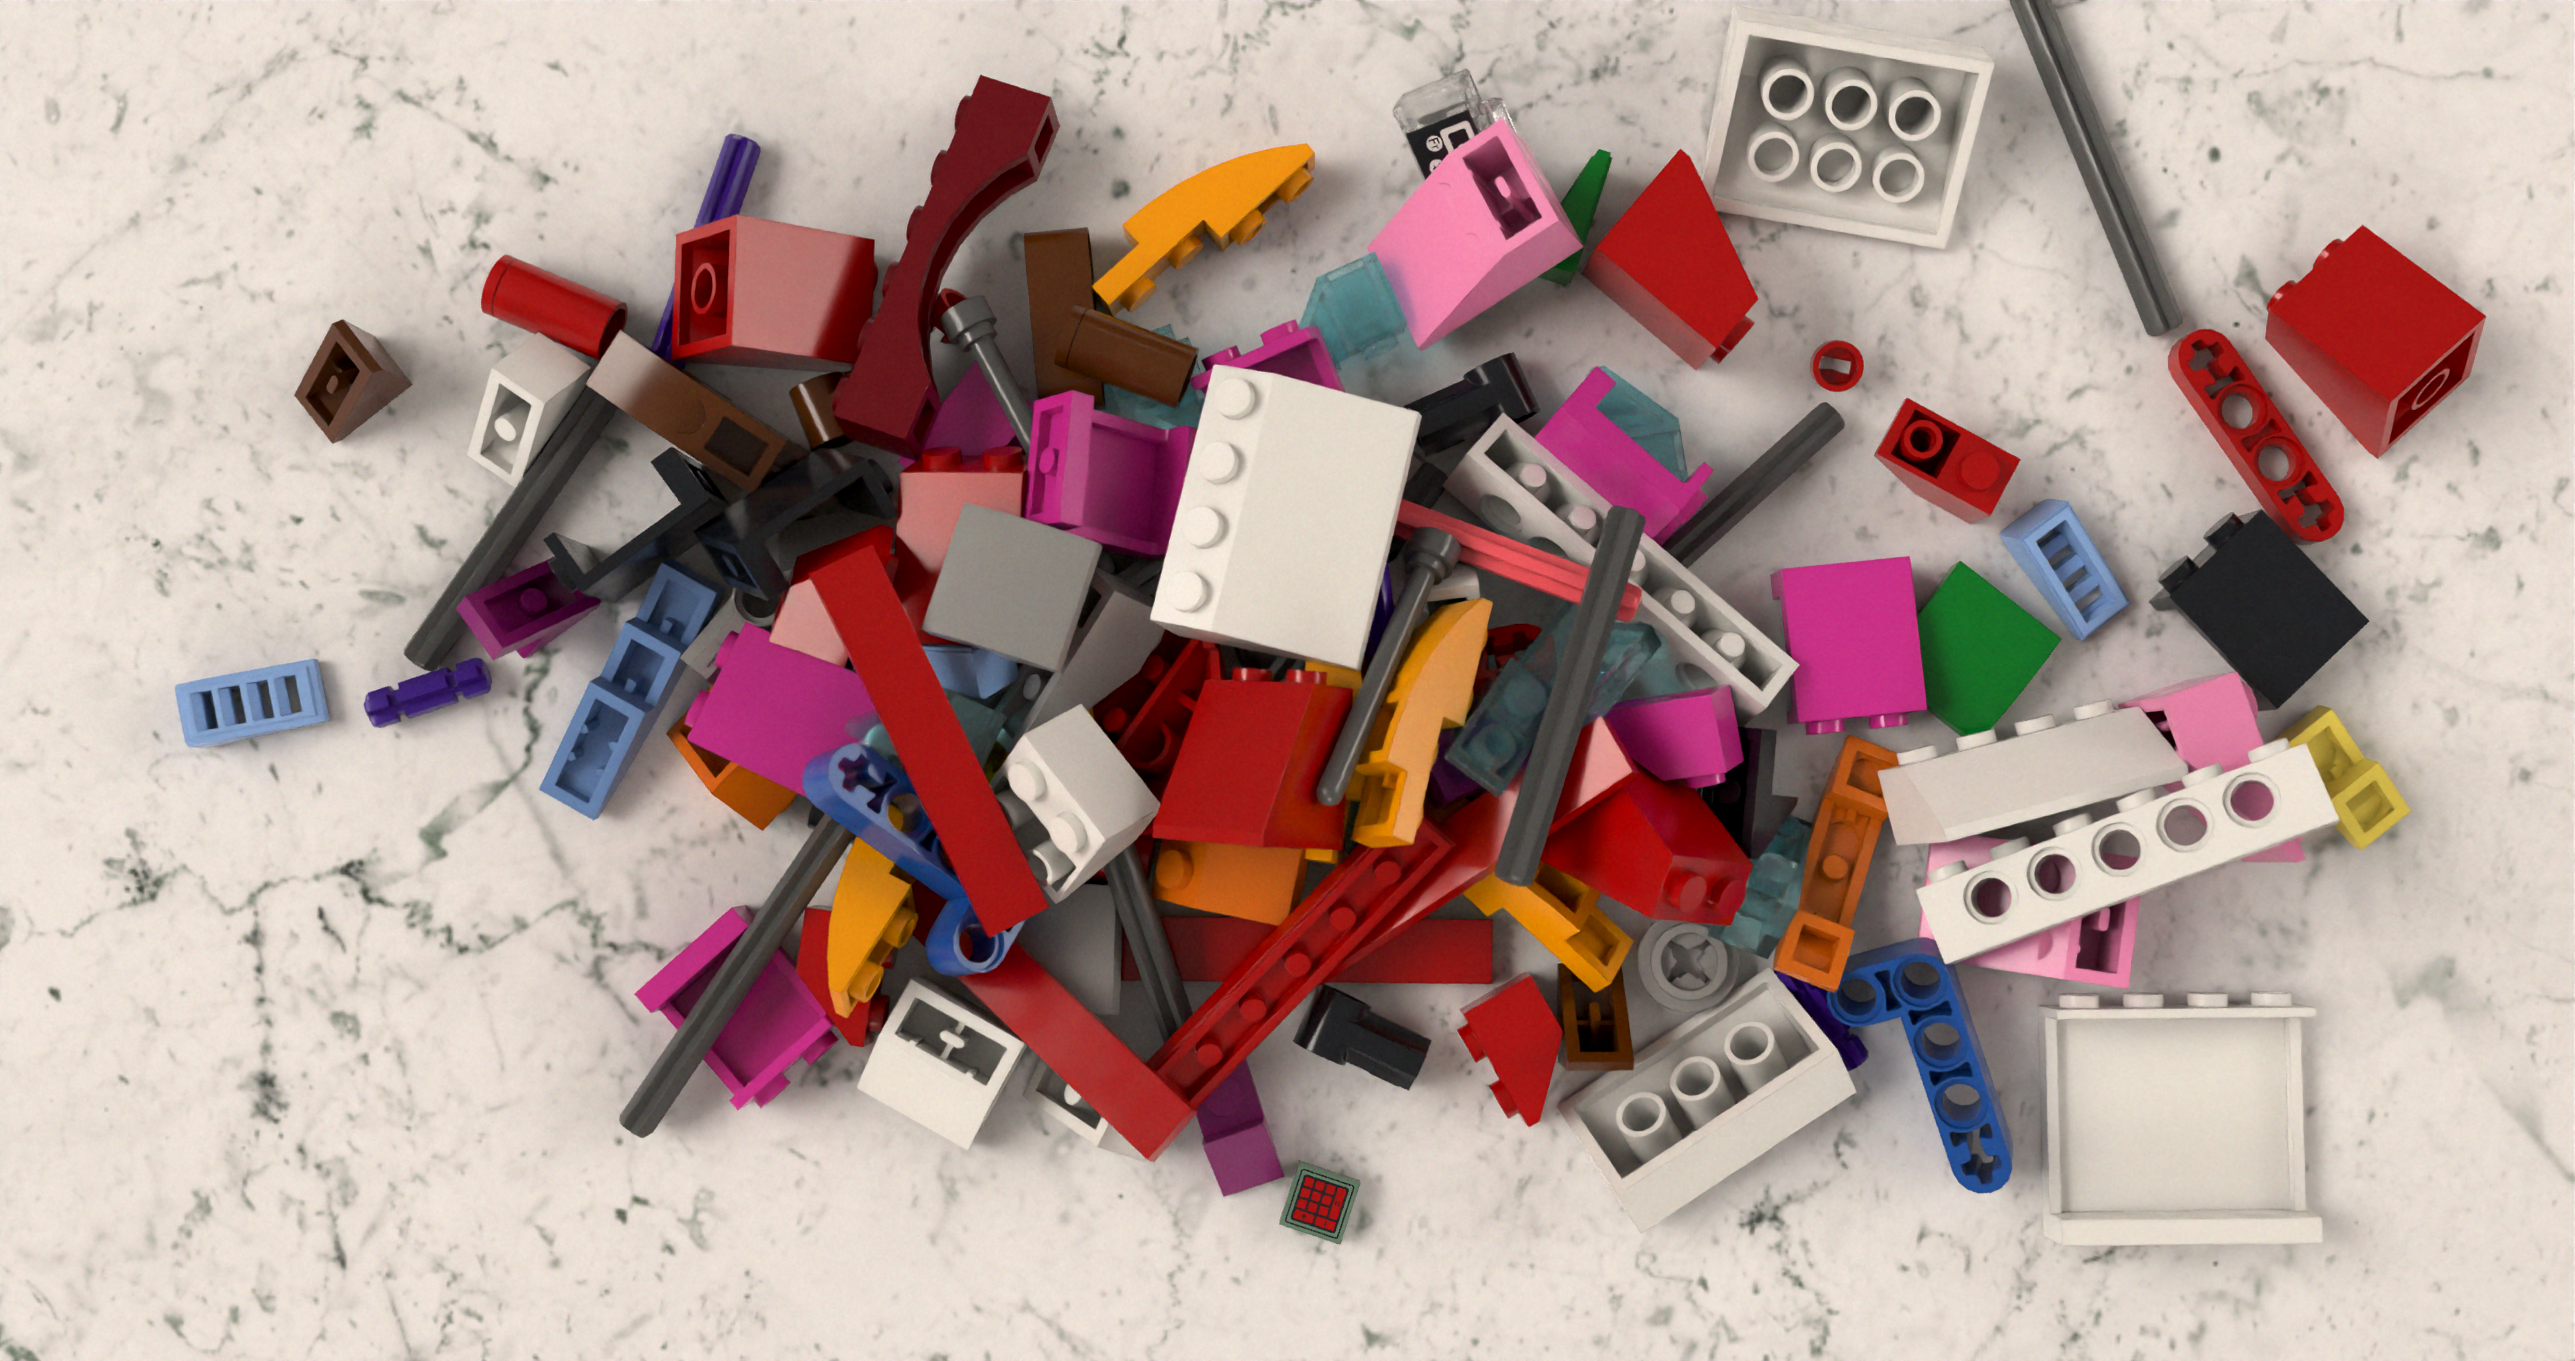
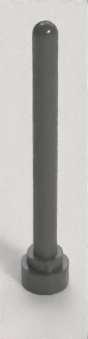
(972, 328)
(1428, 560)

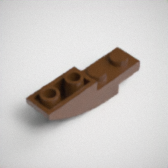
(693, 415)

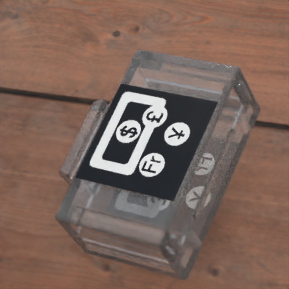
(1444, 117)

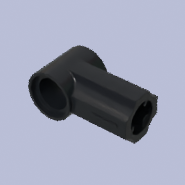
(1474, 404)
(1347, 1031)

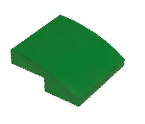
(1977, 650)

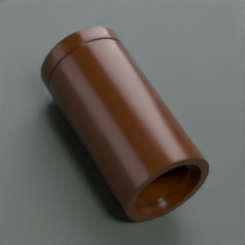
(1126, 356)

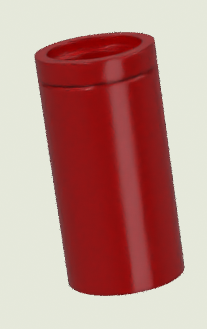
(552, 306)

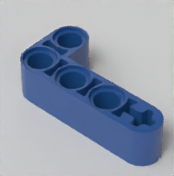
(912, 848)
(1937, 1064)

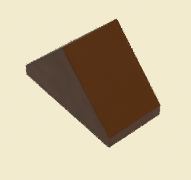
(349, 381)
(1593, 1024)

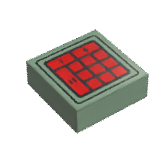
(1319, 1202)

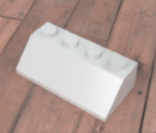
(2026, 774)
(1707, 1099)

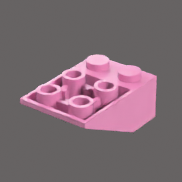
(1473, 234)
(2211, 724)
(2082, 950)

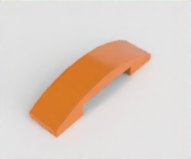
(1836, 866)

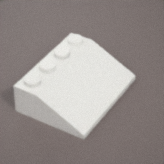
(1843, 126)
(1285, 518)

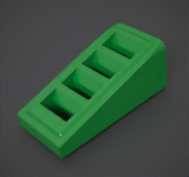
(1580, 208)

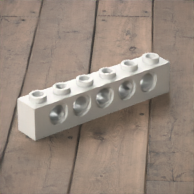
(1545, 505)
(2298, 810)

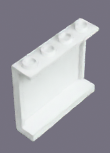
(2174, 1121)

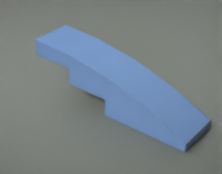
(631, 690)

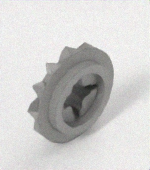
(1685, 992)

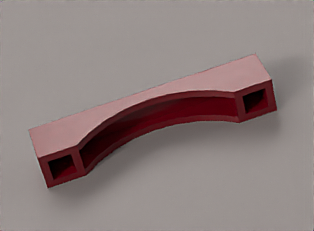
(994, 154)

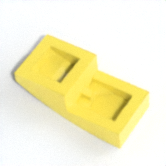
(2356, 785)

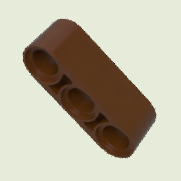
(1057, 279)

